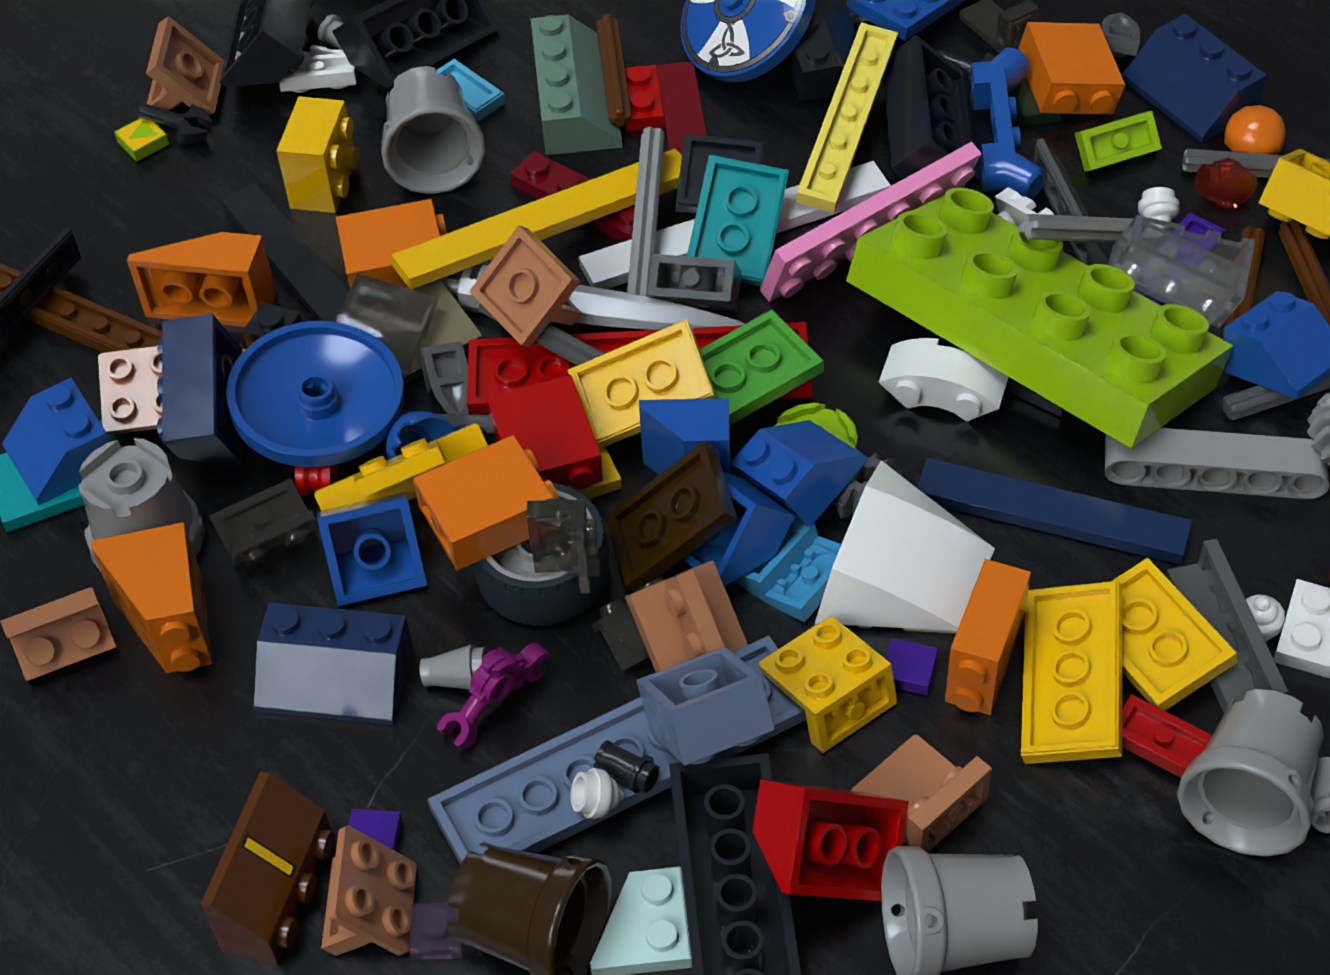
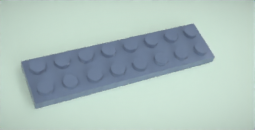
(528, 798)

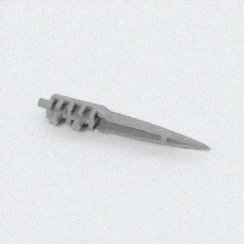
(606, 306)

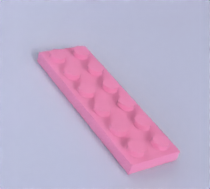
(835, 240)

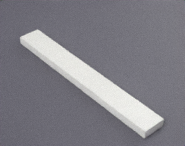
(611, 264)

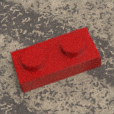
(644, 98)
(1160, 736)

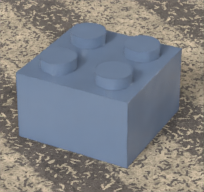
(706, 706)

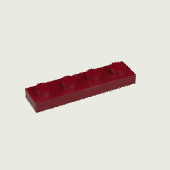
(544, 177)

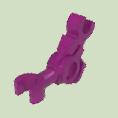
(490, 685)

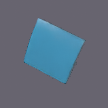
(797, 573)

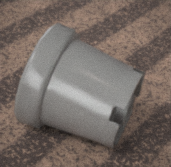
(429, 133)
(134, 492)
(1255, 776)
(955, 910)

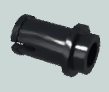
(632, 769)

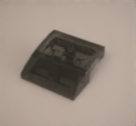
(390, 314)

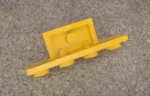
(396, 475)

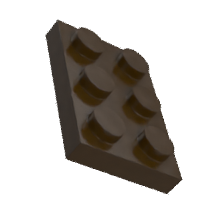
(671, 516)

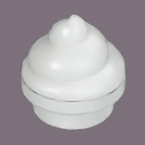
(1159, 204)
(1267, 614)
(595, 793)

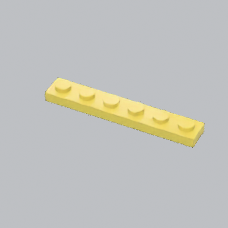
(846, 118)

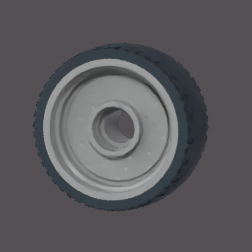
(540, 598)

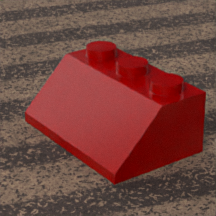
(827, 838)

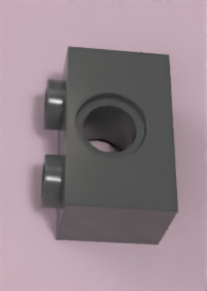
(695, 281)

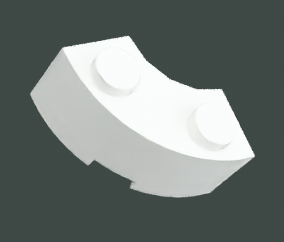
(942, 377)

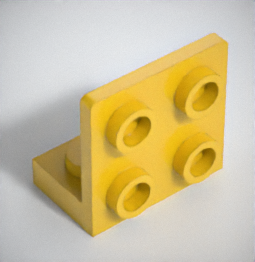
(833, 679)

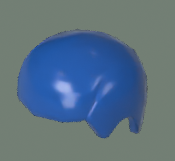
(413, 427)

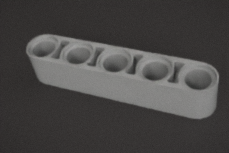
(1219, 463)

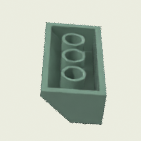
(571, 87)

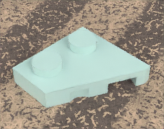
(645, 927)

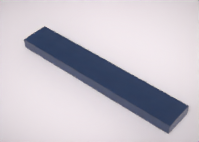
(1055, 511)

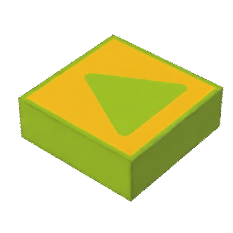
(141, 138)

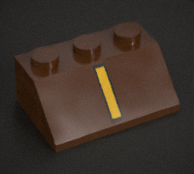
(267, 871)

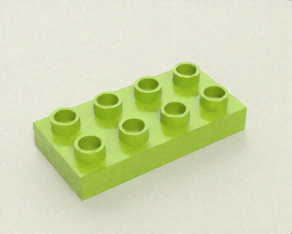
(1042, 315)

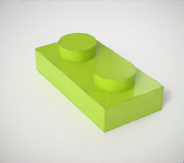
(1118, 141)

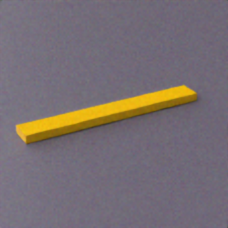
(542, 217)

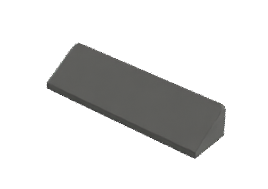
(1066, 201)

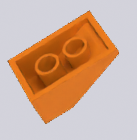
(204, 276)

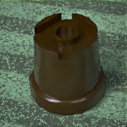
(532, 908)

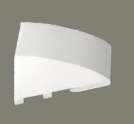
(903, 561)

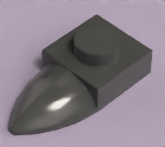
(1121, 34)
(446, 375)

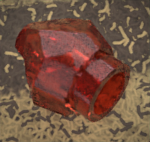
(1225, 182)

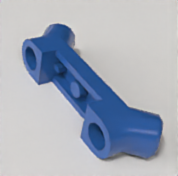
(999, 160)

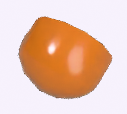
(1255, 131)

